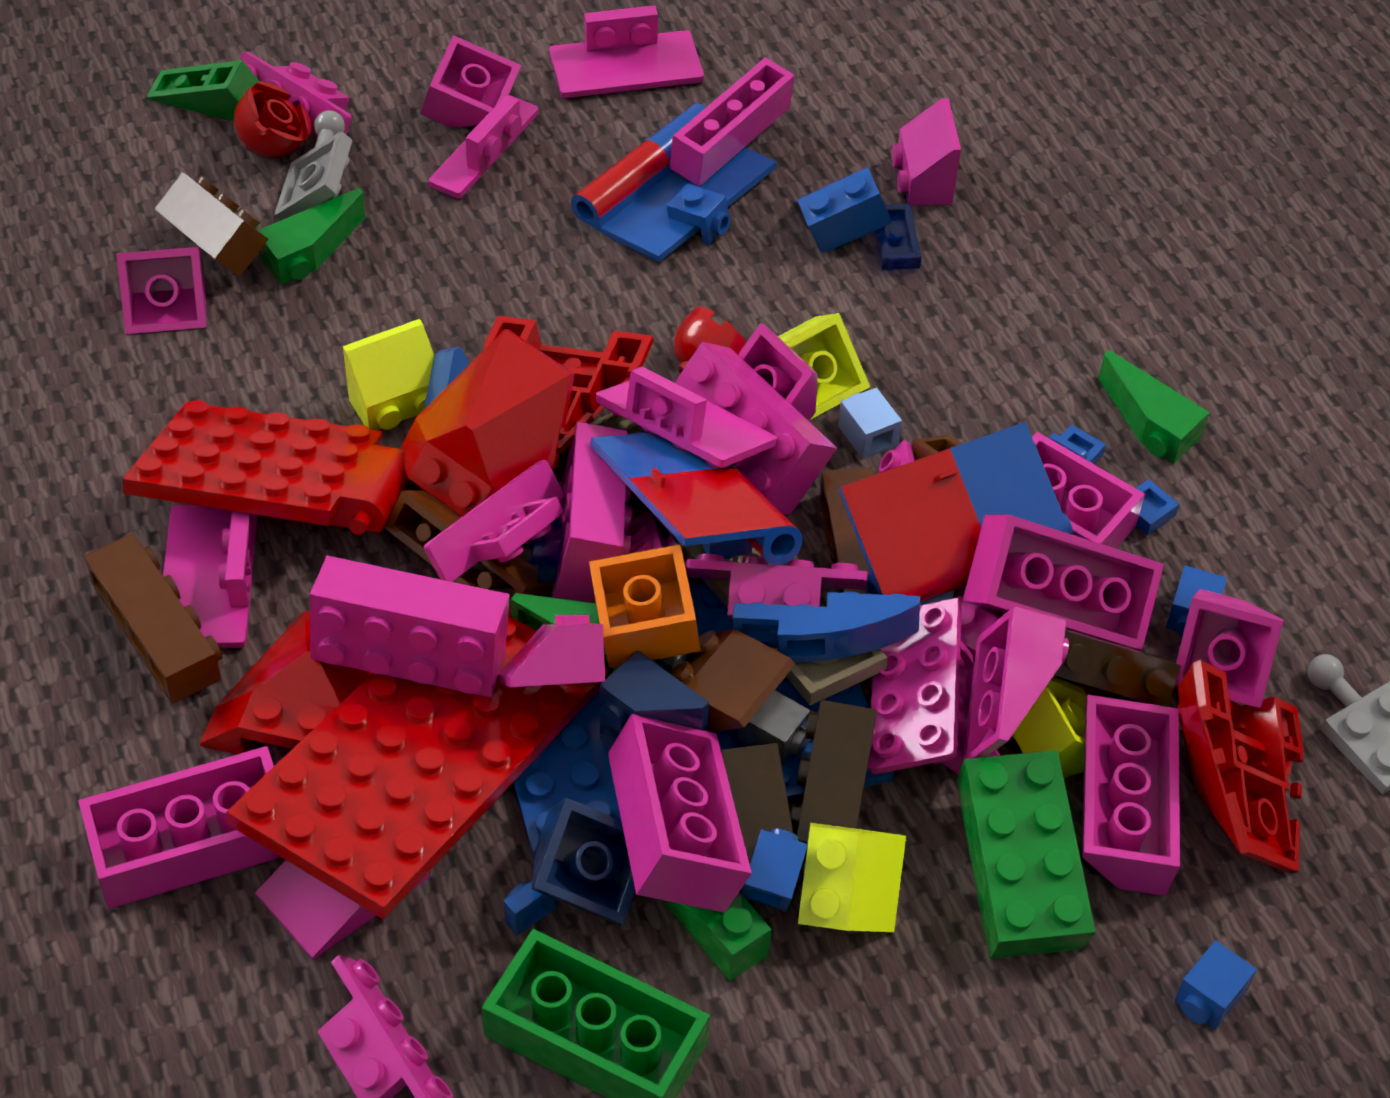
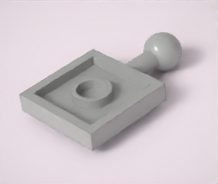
(317, 173)
(1362, 727)

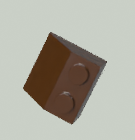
(733, 676)

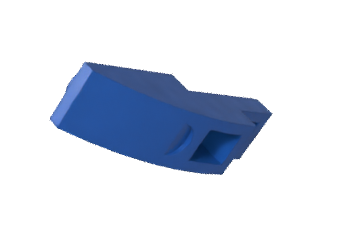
(843, 629)

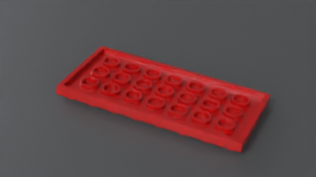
(401, 777)

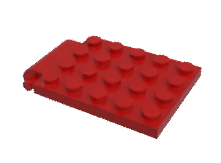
(272, 467)

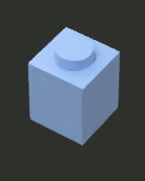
(869, 423)

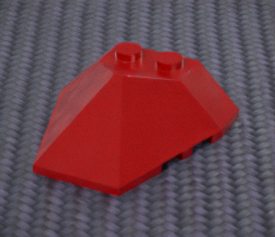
(592, 369)
(489, 424)
(281, 695)
(1242, 764)

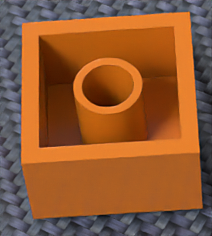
(645, 605)

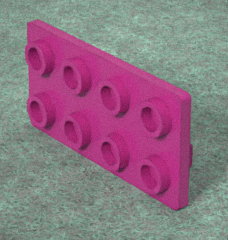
(624, 55)
(685, 419)
(213, 566)
(923, 693)

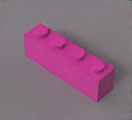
(731, 121)

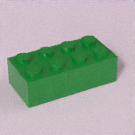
(1024, 854)
(594, 1022)

